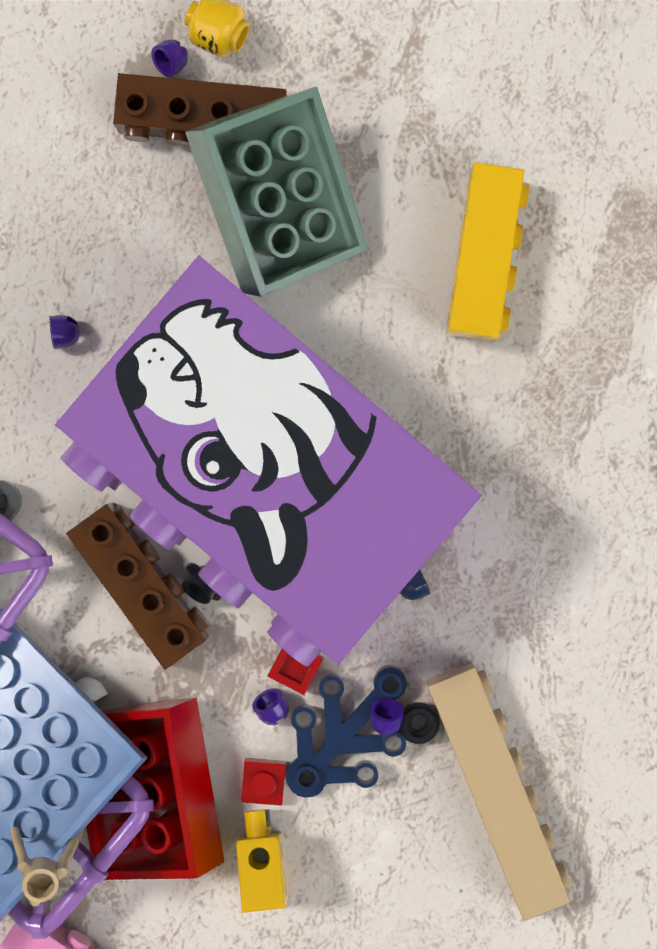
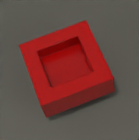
(293, 673)
(263, 781)

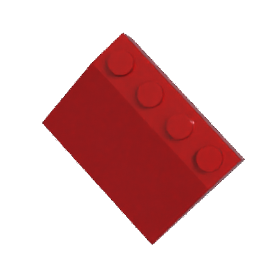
(183, 830)

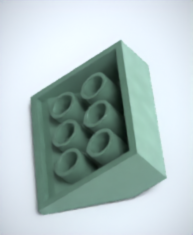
(278, 191)

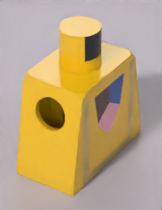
(261, 883)

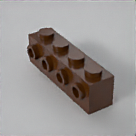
(172, 106)
(139, 585)

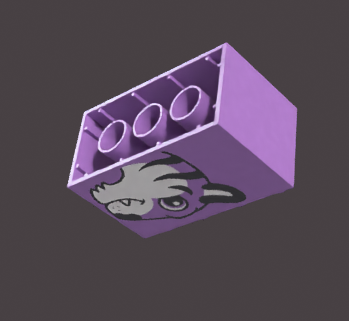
(263, 465)

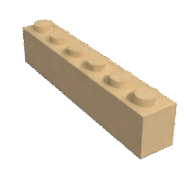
(498, 791)

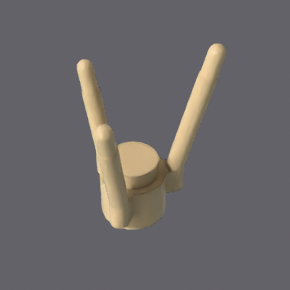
(41, 874)

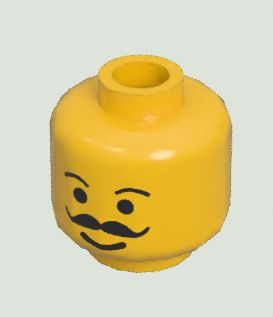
(217, 26)

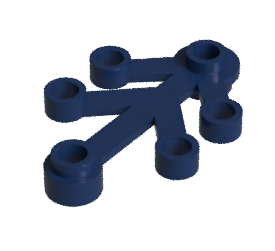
(342, 737)

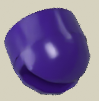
(169, 57)
(63, 331)
(271, 706)
(386, 716)

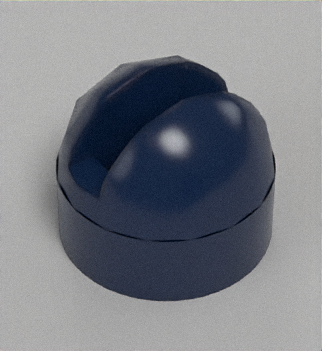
(416, 588)

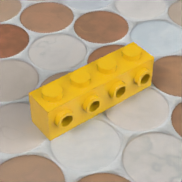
(485, 252)

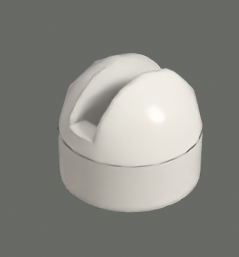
(92, 689)

